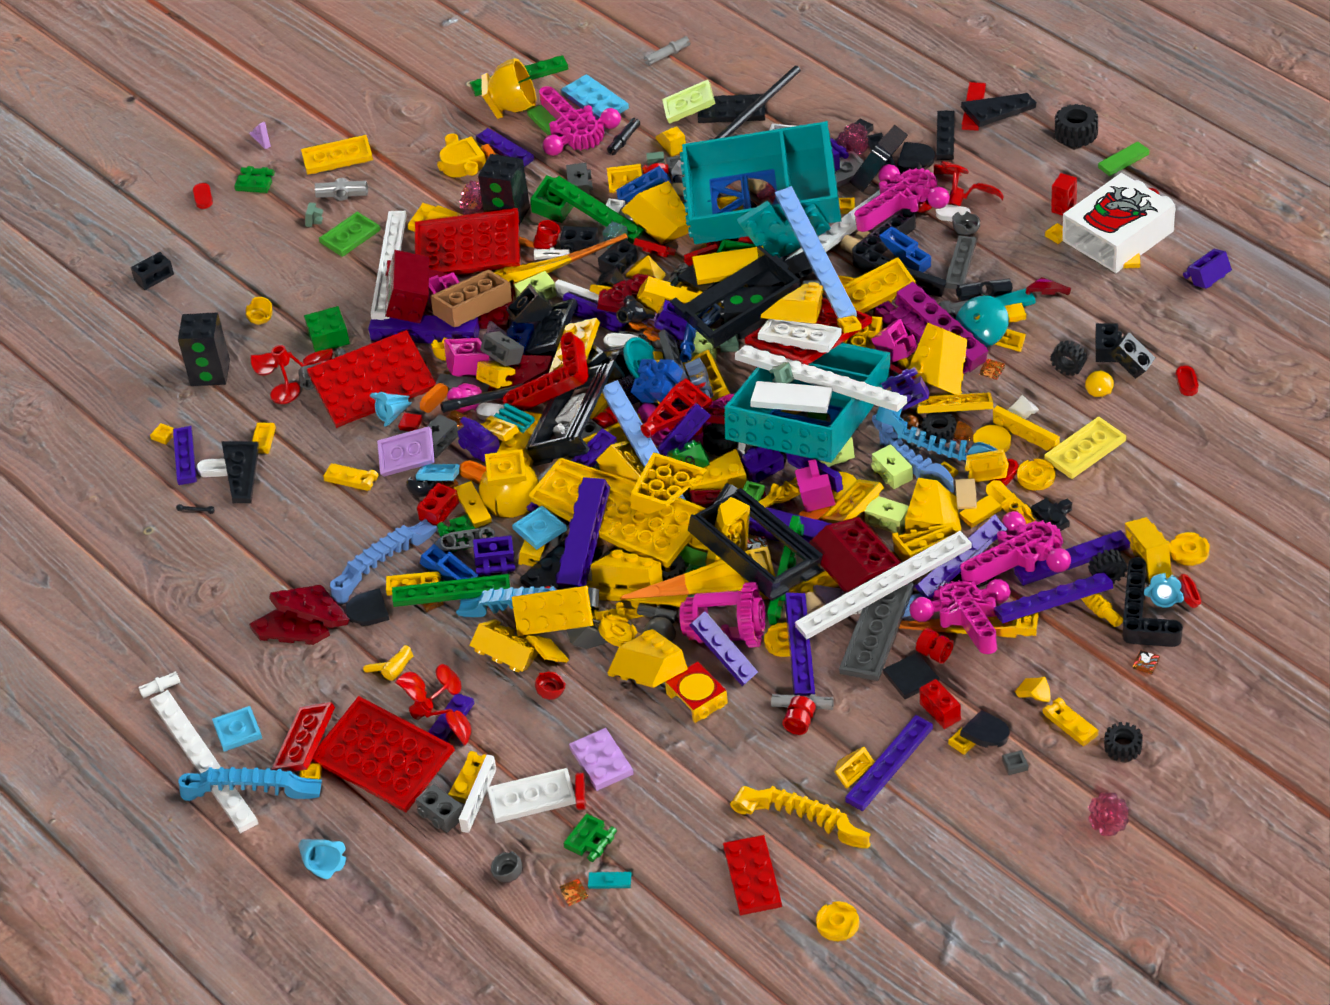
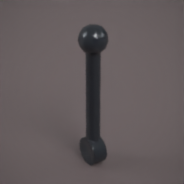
(210, 509)

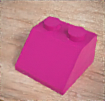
(463, 355)

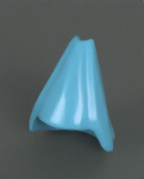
(389, 406)
(1164, 591)
(322, 856)

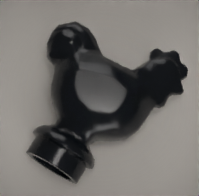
(633, 311)

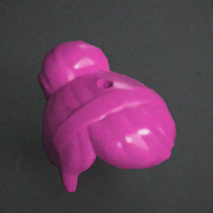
(462, 391)

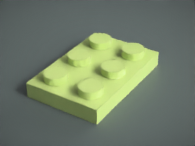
(688, 101)

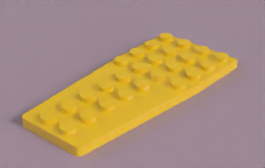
(651, 535)

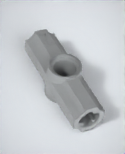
(341, 189)

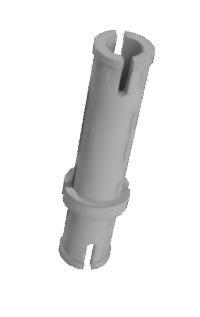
(673, 47)
(821, 702)

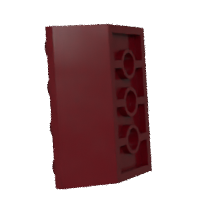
(853, 553)

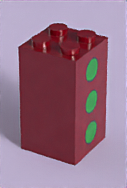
(407, 286)

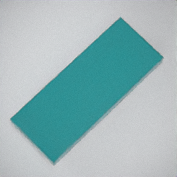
(609, 880)

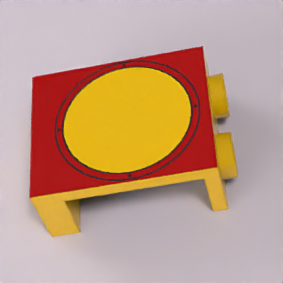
(698, 691)

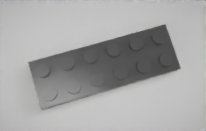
(875, 635)

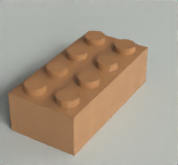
(471, 298)

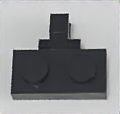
(1053, 512)

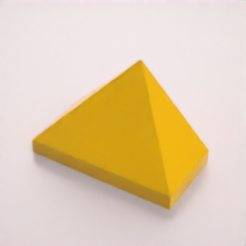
(647, 267)
(1012, 340)
(853, 766)

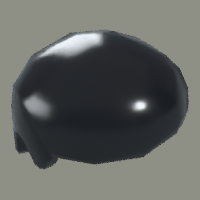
(420, 488)

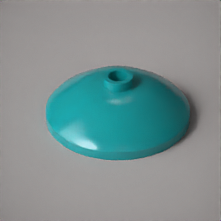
(992, 320)
(634, 351)

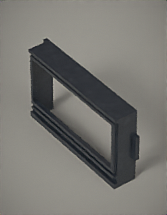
(729, 285)
(544, 450)
(746, 566)

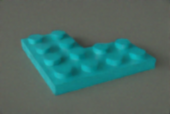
(776, 236)

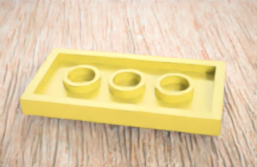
(1085, 447)

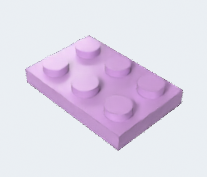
(406, 451)
(601, 759)

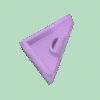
(260, 135)

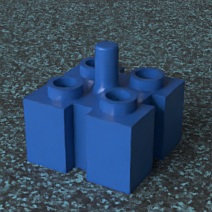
(656, 379)

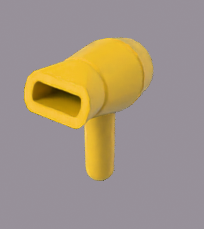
(394, 666)

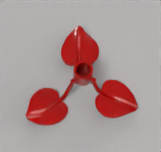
(956, 194)
(266, 363)
(415, 686)

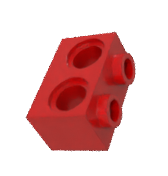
(1063, 194)
(438, 504)
(940, 703)

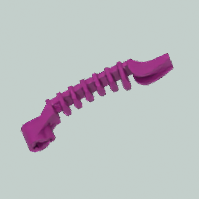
(911, 323)

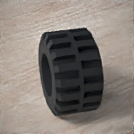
(1076, 125)

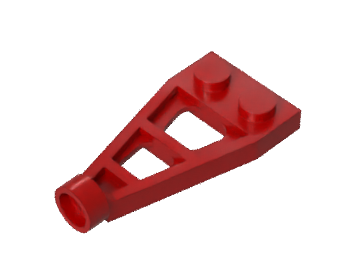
(688, 394)

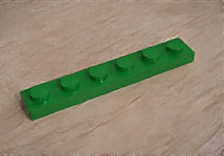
(535, 71)
(592, 207)
(787, 561)
(447, 590)

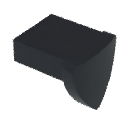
(904, 165)
(610, 278)

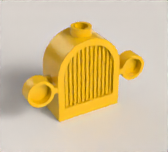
(460, 157)

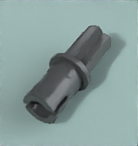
(653, 612)

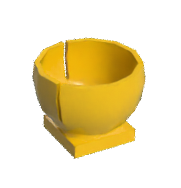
(503, 90)
(507, 482)

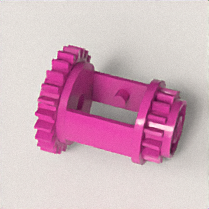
(749, 613)

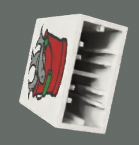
(1123, 218)

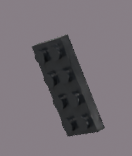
(729, 108)
(550, 330)
(546, 569)

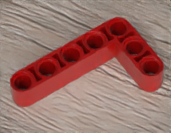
(571, 375)

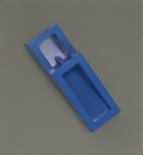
(906, 249)
(446, 564)

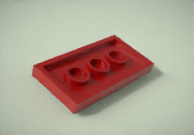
(303, 737)
(752, 875)

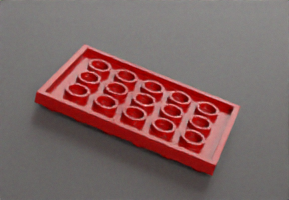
(470, 241)
(806, 356)
(383, 366)
(382, 753)

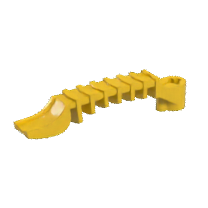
(750, 799)

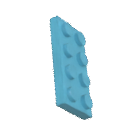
(590, 92)

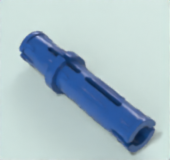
(688, 345)

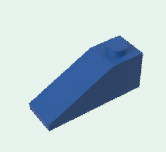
(648, 180)

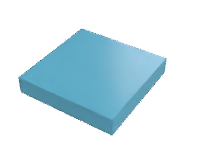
(438, 472)
(539, 527)
(237, 728)

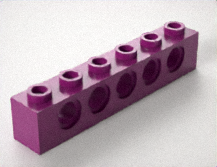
(926, 309)

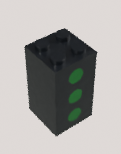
(504, 185)
(741, 301)
(204, 349)

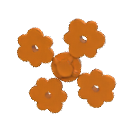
(651, 332)

